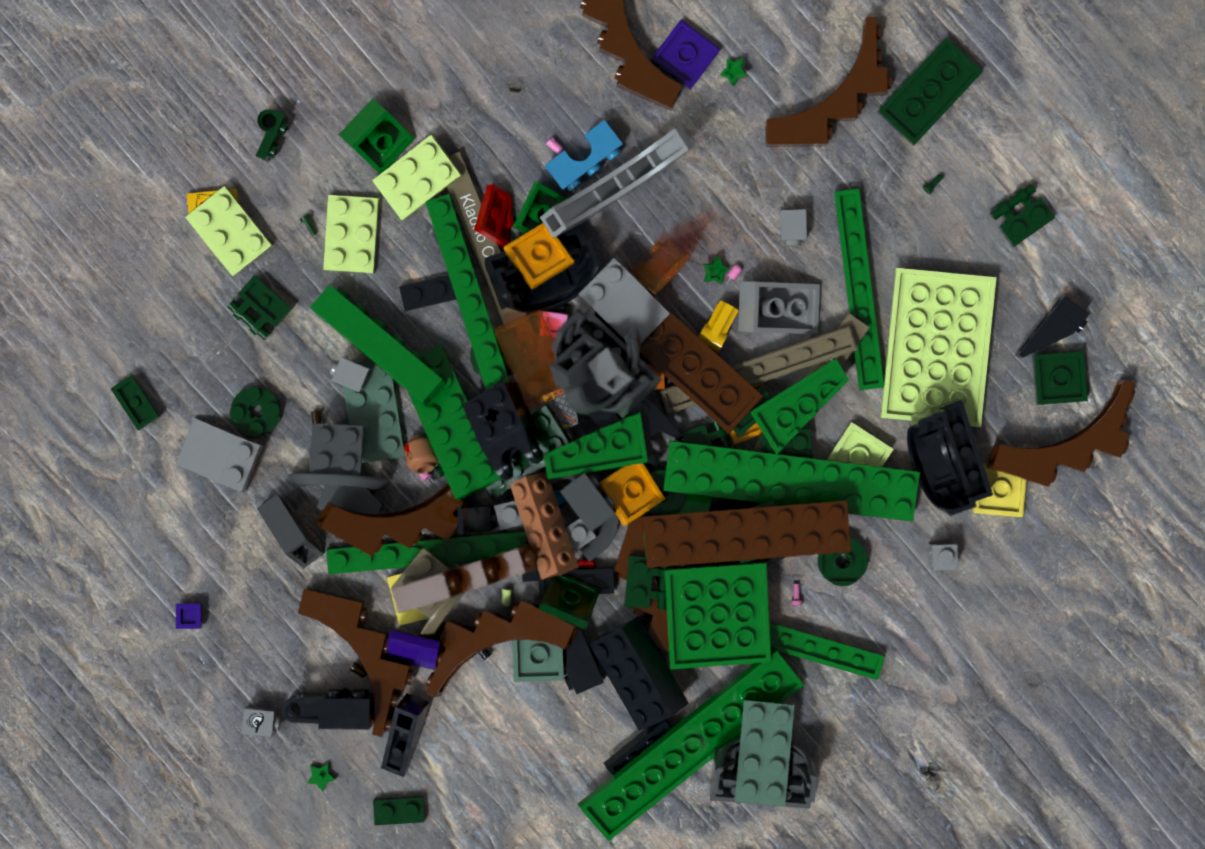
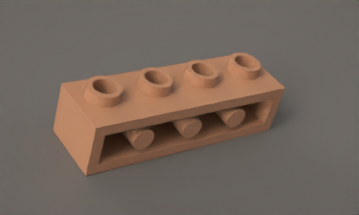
(544, 525)

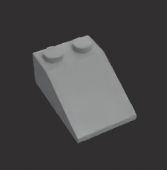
(623, 301)
(778, 307)
(219, 455)

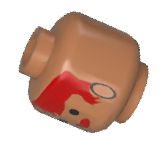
(420, 454)

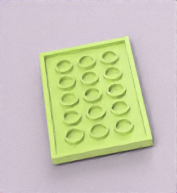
(937, 342)

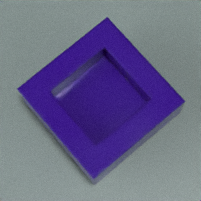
(188, 615)

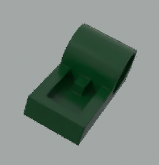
(269, 146)

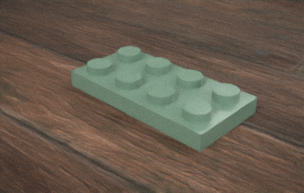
(378, 412)
(764, 753)

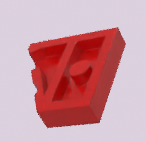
(495, 216)

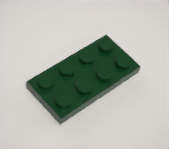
(929, 92)
(549, 436)

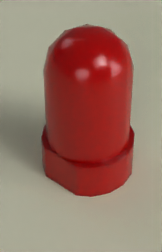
(584, 563)

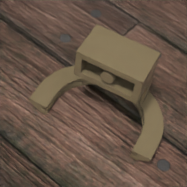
(425, 565)

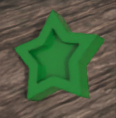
(734, 71)
(715, 271)
(321, 776)

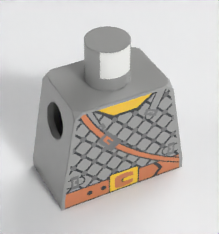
(560, 408)

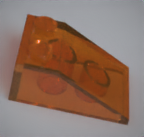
(660, 267)
(528, 354)

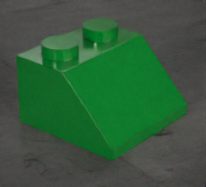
(376, 136)

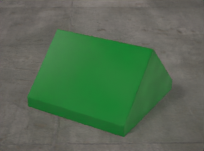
(537, 203)

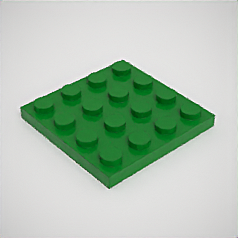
(717, 615)

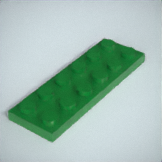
(451, 432)

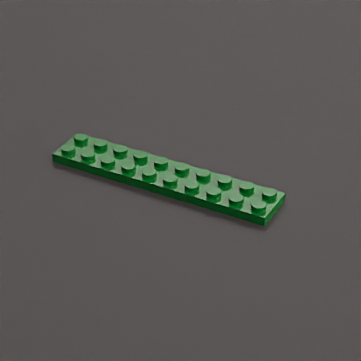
(790, 479)
(685, 747)

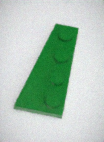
(793, 408)
(603, 449)

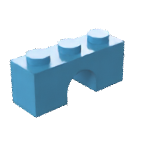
(568, 172)

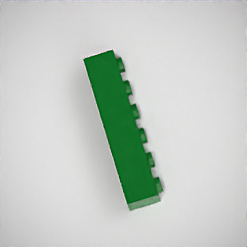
(378, 345)

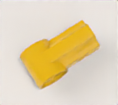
(715, 330)

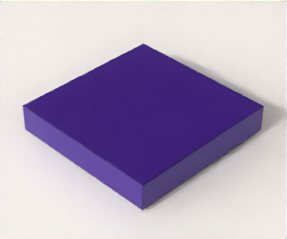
(685, 54)
(413, 649)

